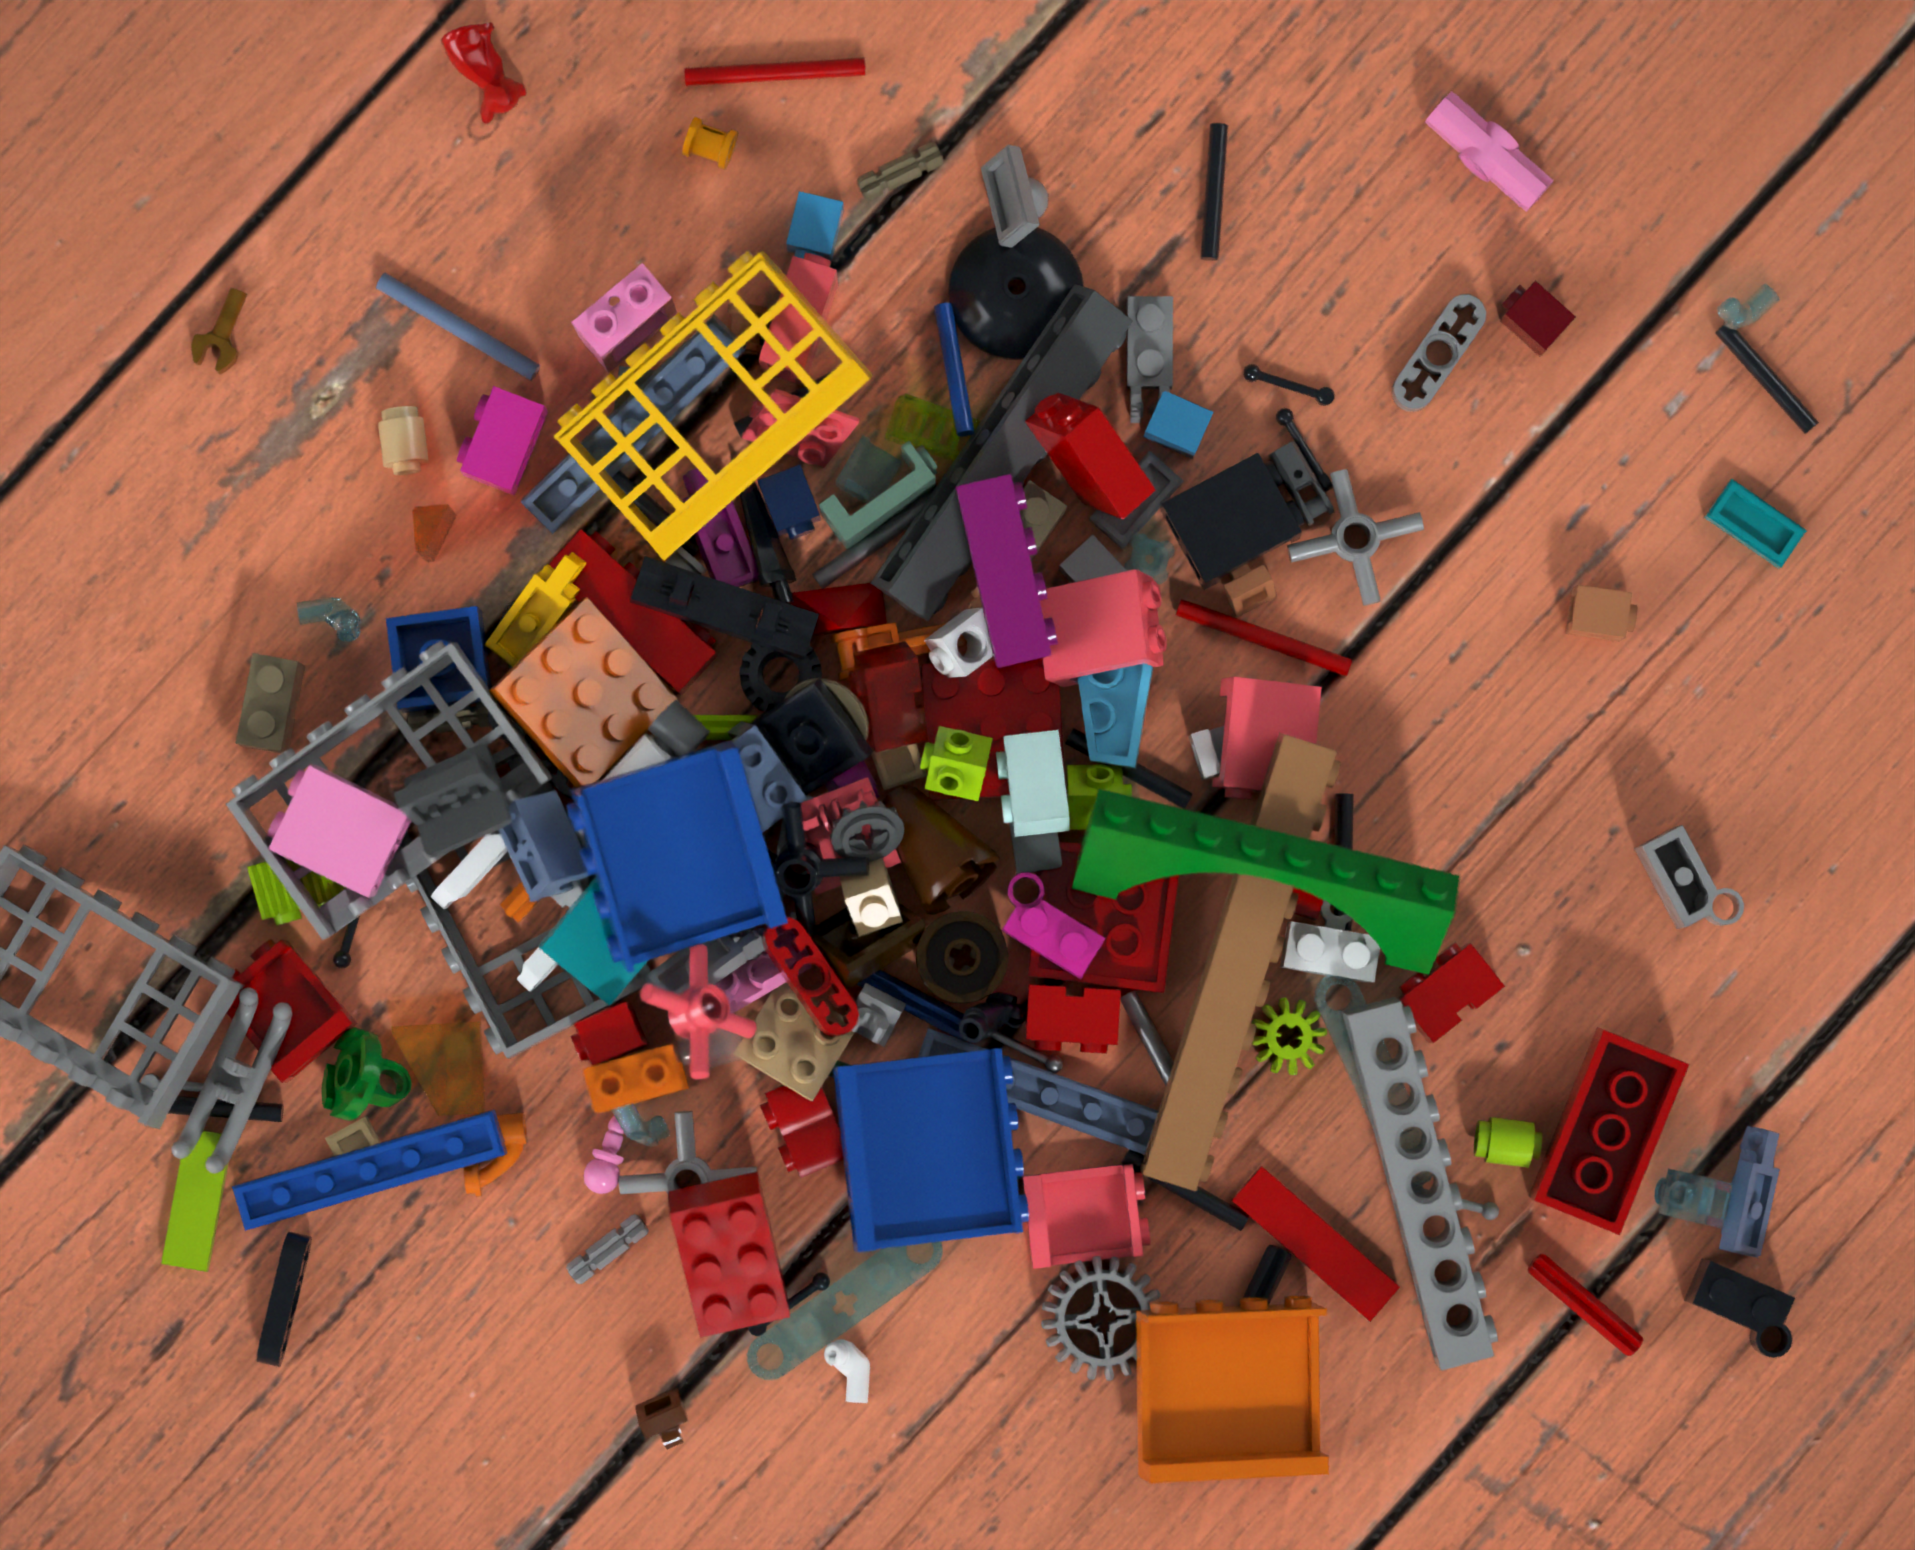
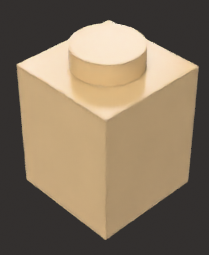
(871, 899)

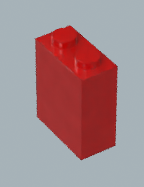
(1090, 455)

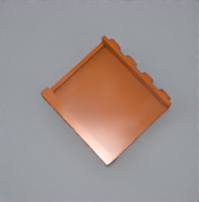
(1229, 1390)

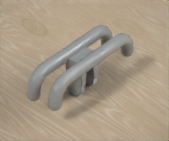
(234, 1081)

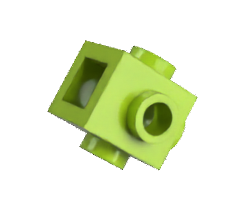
(956, 763)
(1083, 786)

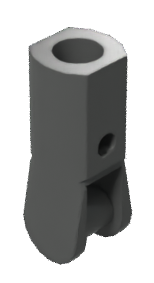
(1298, 475)

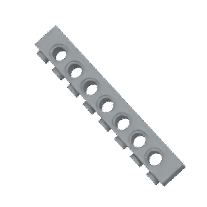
(1449, 1343)

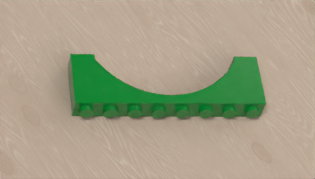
(1143, 840)

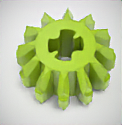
(1289, 1021)

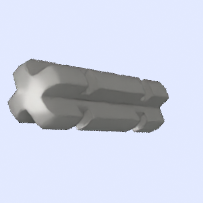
(607, 1249)

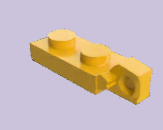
(536, 609)

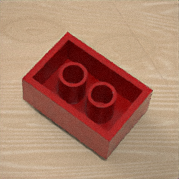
(728, 1254)

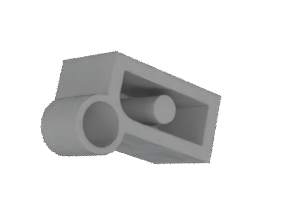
(1683, 880)

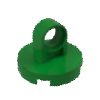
(355, 1076)

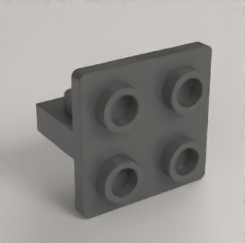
(455, 801)

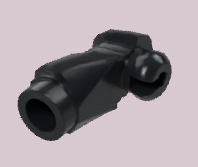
(988, 1017)

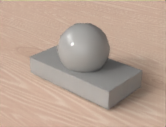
(1013, 196)

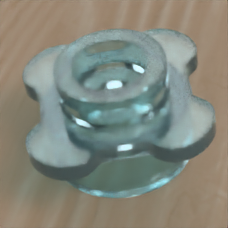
(1160, 551)

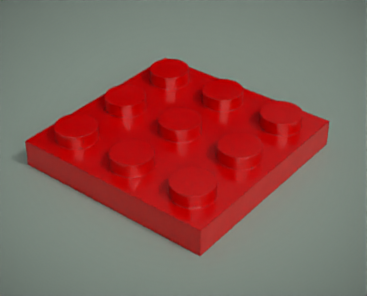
(992, 705)
(1133, 925)

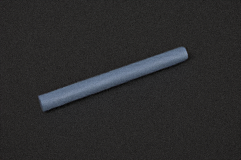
(458, 326)

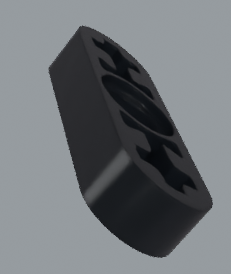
(284, 1299)

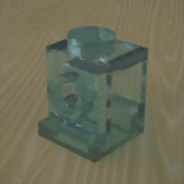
(1705, 1202)

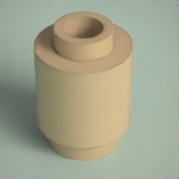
(403, 440)

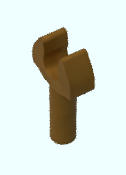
(221, 334)

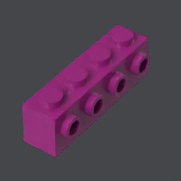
(1004, 570)

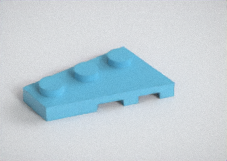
(1115, 713)

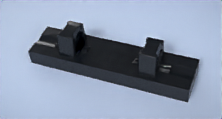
(724, 608)

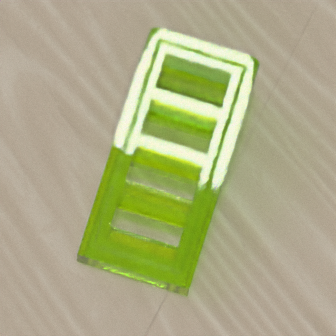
(899, 417)

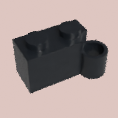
(1742, 1302)

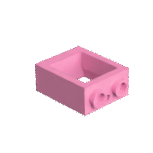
(622, 329)

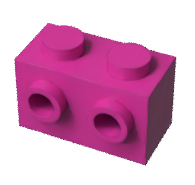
(502, 440)

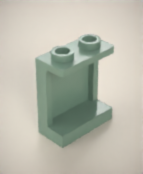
(886, 505)

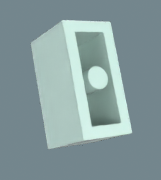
(1035, 783)

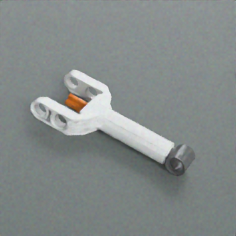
(674, 733)

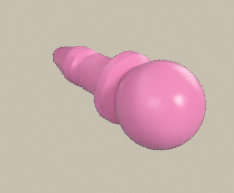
(602, 1173)

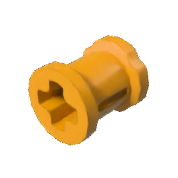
(710, 143)

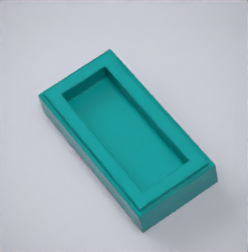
(1755, 524)

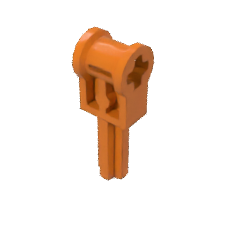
(880, 636)

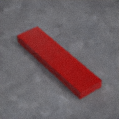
(1315, 1243)

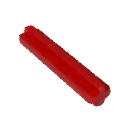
(1585, 1304)

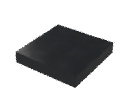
(812, 736)

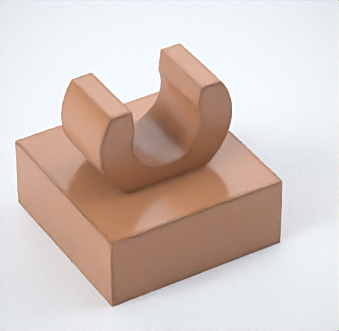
(1249, 589)

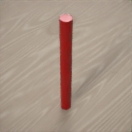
(774, 71)
(1263, 637)

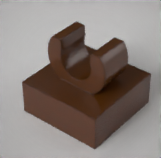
(663, 1416)

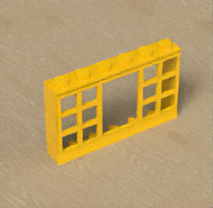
(754, 459)

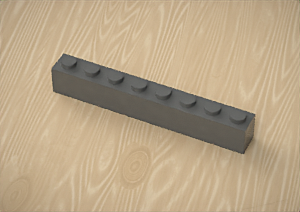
(1062, 360)

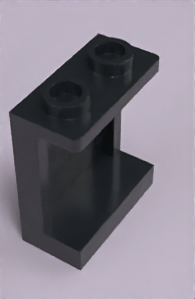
(1232, 519)

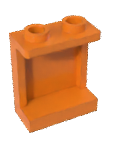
(636, 1078)

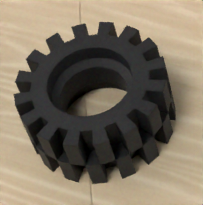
(752, 674)

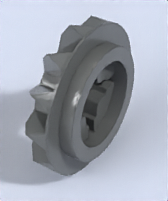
(885, 833)

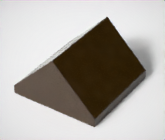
(858, 956)

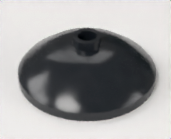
(986, 309)

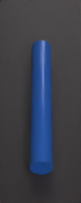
(954, 369)

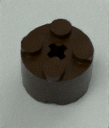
(954, 932)

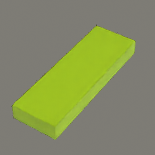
(195, 1208)

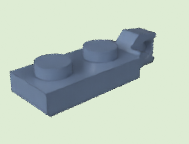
(1751, 1193)

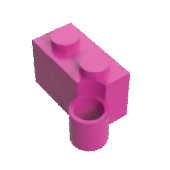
(1051, 931)

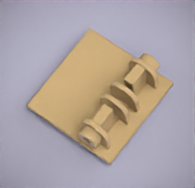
(791, 1045)

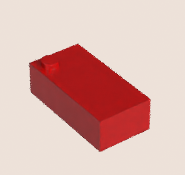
(1608, 1131)

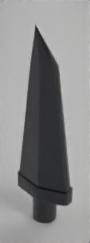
(768, 552)

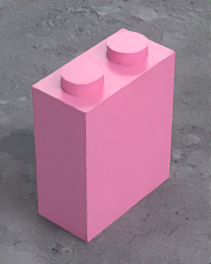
(339, 830)

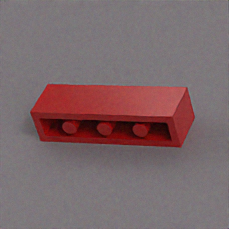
(660, 639)

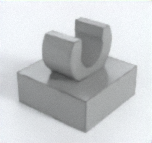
(877, 1014)

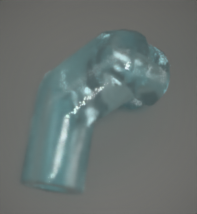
(1750, 311)
(335, 613)
(638, 1128)

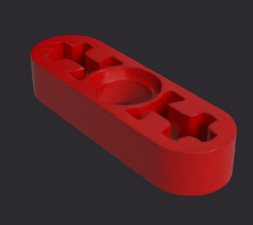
(819, 1012)

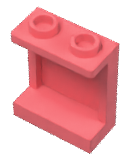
(1103, 626)
(1253, 720)
(1085, 1215)

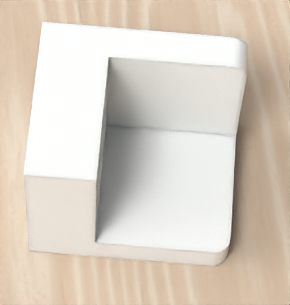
(1208, 751)

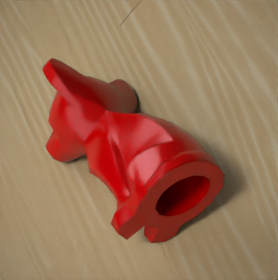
(477, 60)

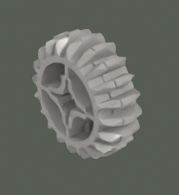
(1062, 1322)

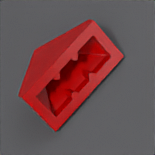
(843, 607)

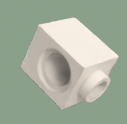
(943, 644)

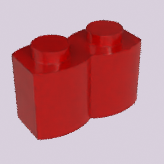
(807, 1128)

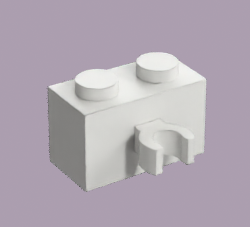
(1330, 949)

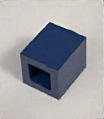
(790, 502)

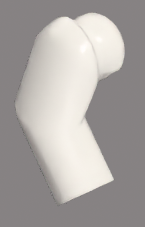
(853, 1365)

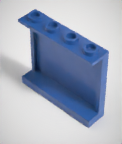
(676, 854)
(930, 1149)

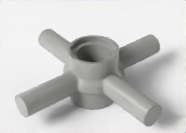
(1374, 531)
(686, 1160)

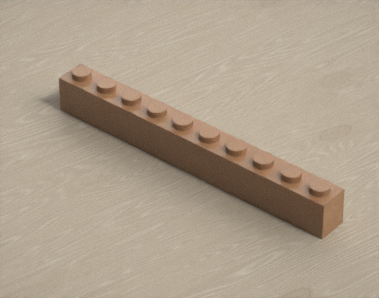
(1235, 975)

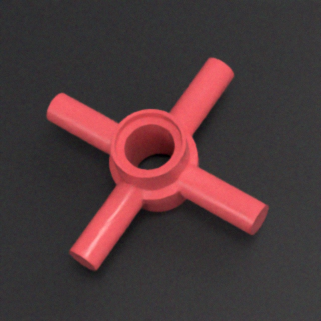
(698, 1011)

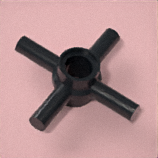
(809, 856)

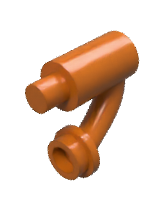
(515, 1136)

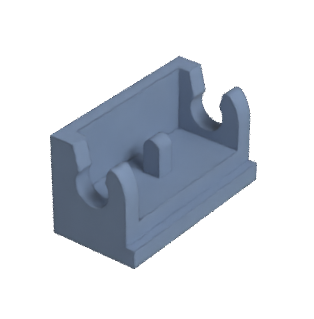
(543, 845)

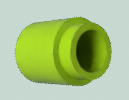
(1507, 1142)

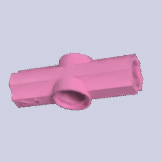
(1488, 151)

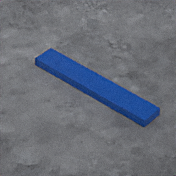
(370, 1169)

